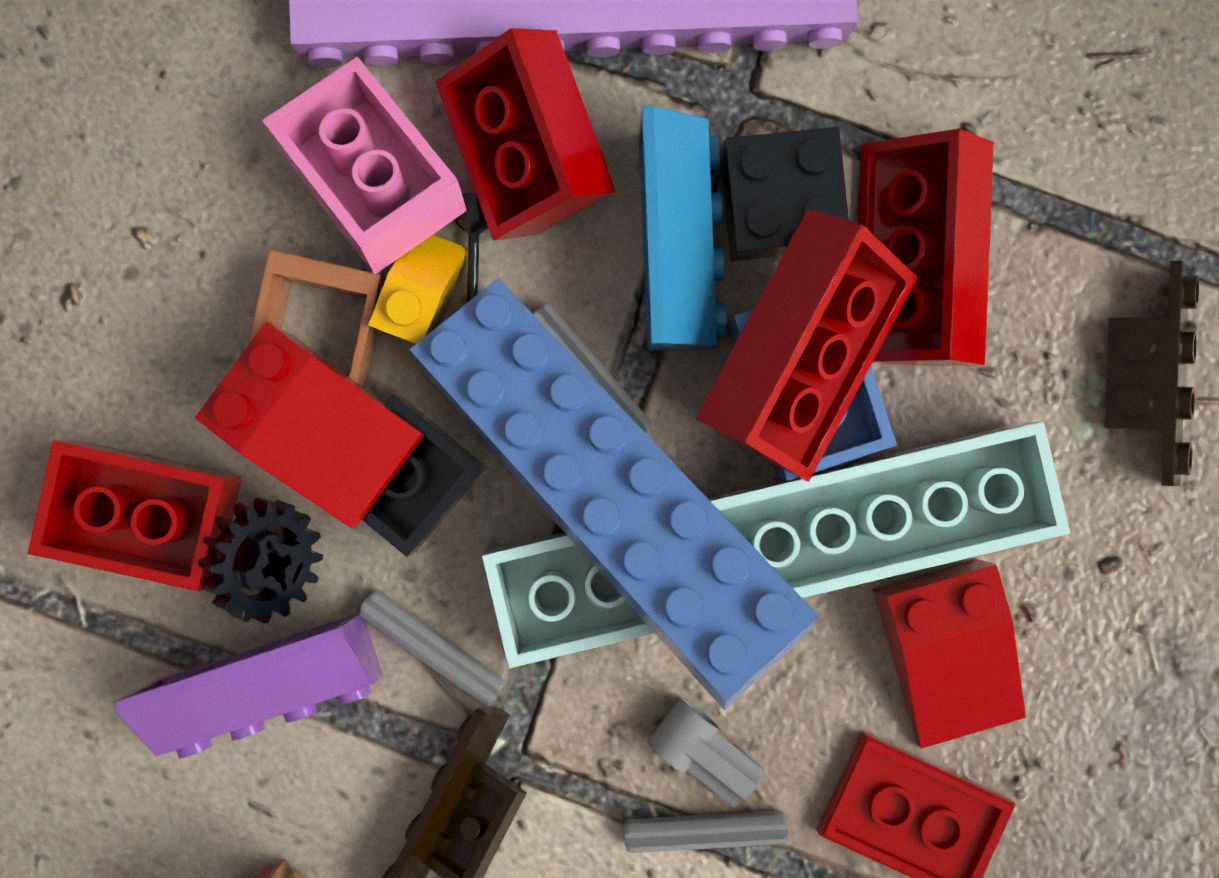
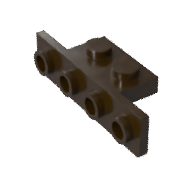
(1149, 370)
(466, 810)

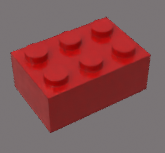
(524, 133)
(130, 513)

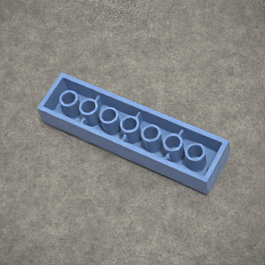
(615, 493)

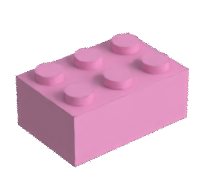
(366, 165)

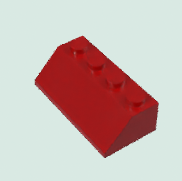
(933, 211)
(808, 343)

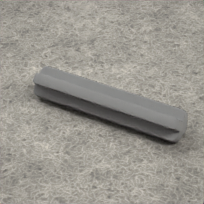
(576, 347)
(431, 647)
(705, 831)

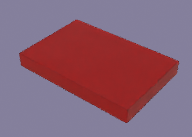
(913, 814)

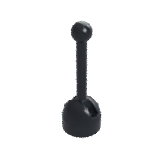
(473, 223)

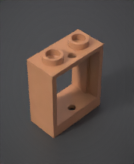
(287, 268)

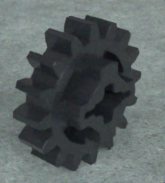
(260, 560)

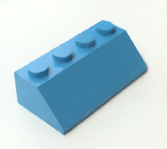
(679, 231)

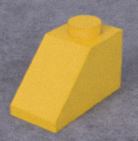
(419, 290)

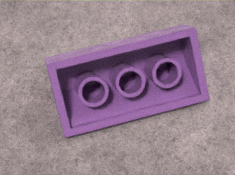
(253, 687)

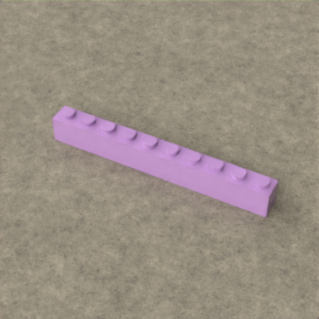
(439, 29)

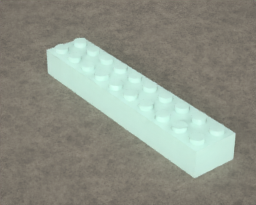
(817, 534)

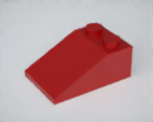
(309, 425)
(953, 650)

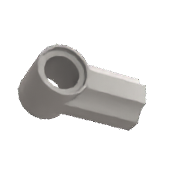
(693, 743)

